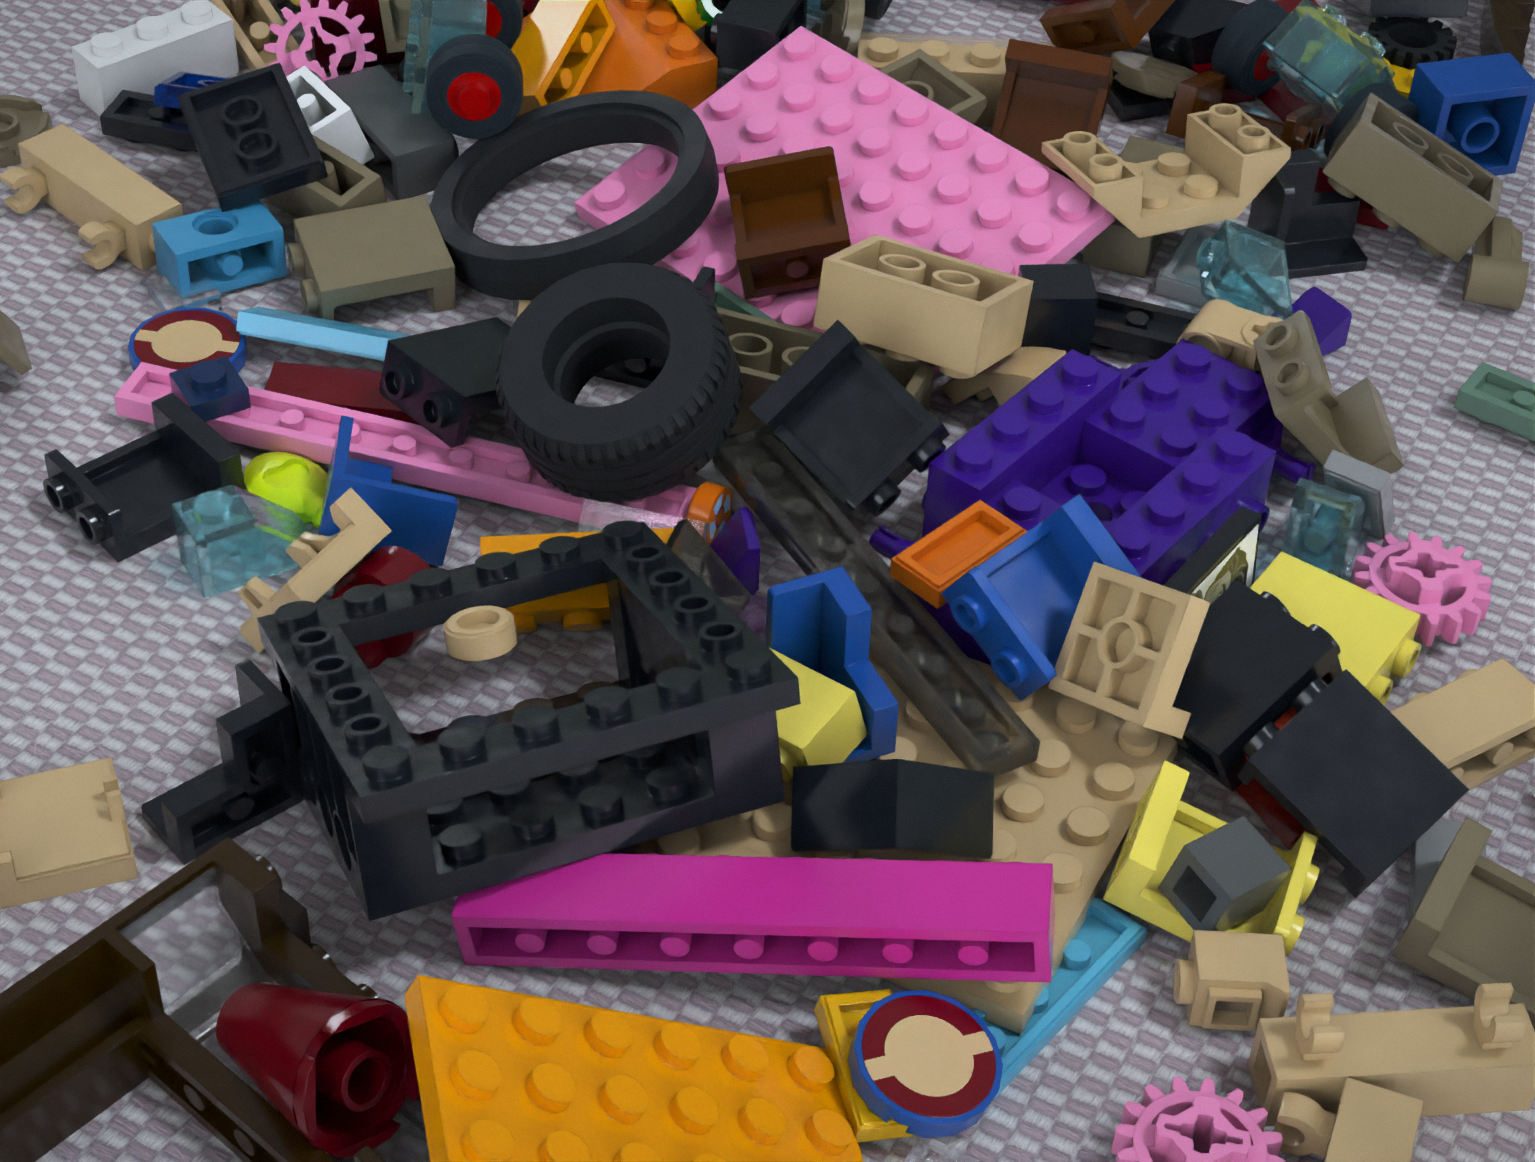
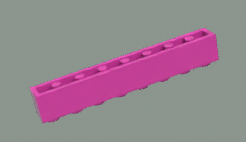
(770, 917)

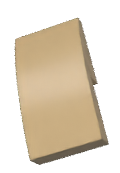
(1005, 376)

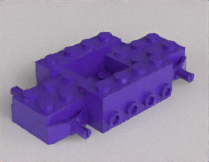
(1147, 447)

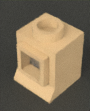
(1232, 979)

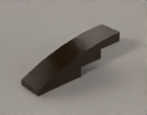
(1506, 27)

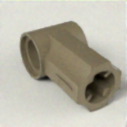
(1496, 267)

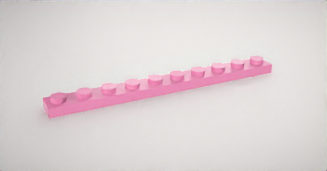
(417, 456)

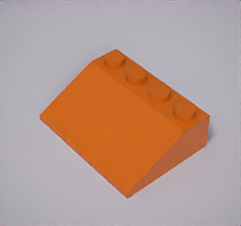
(653, 54)

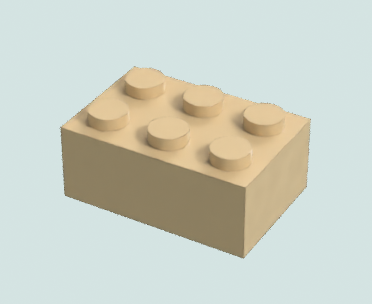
(924, 305)

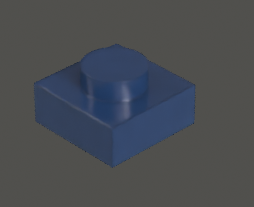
(211, 388)

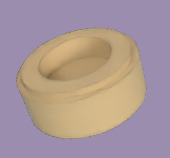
(480, 633)

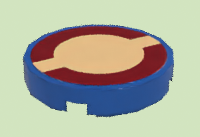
(187, 337)
(925, 1063)

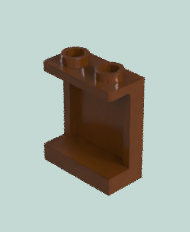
(1102, 24)
(1049, 95)
(1300, 131)
(786, 219)

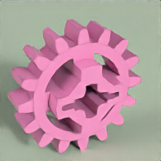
(310, 19)
(1427, 581)
(1193, 1128)

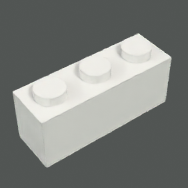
(140, 56)

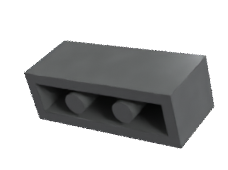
(407, 146)

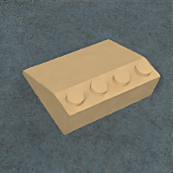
(974, 60)

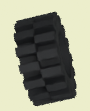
(1413, 40)

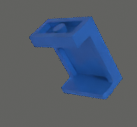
(1029, 591)

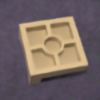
(322, 562)
(1130, 648)
(62, 833)

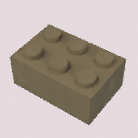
(1413, 179)

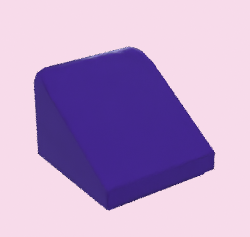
(1328, 318)
(740, 548)

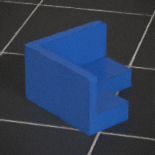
(417, 517)
(828, 628)

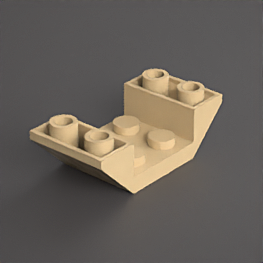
(1215, 179)

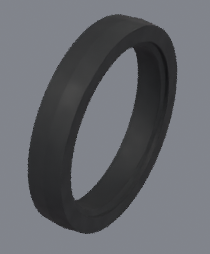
(551, 132)

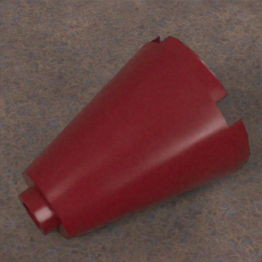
(323, 1060)

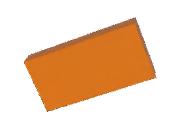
(953, 550)

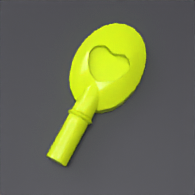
(289, 482)

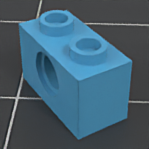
(230, 247)

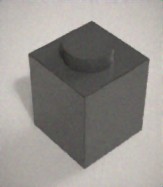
(1224, 877)

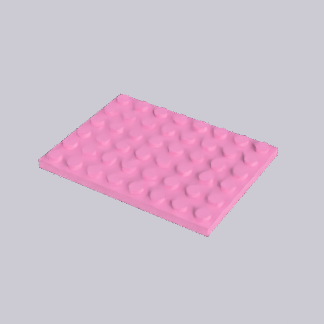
(900, 167)

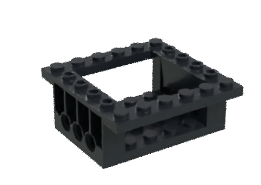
(553, 778)

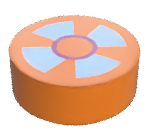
(713, 505)

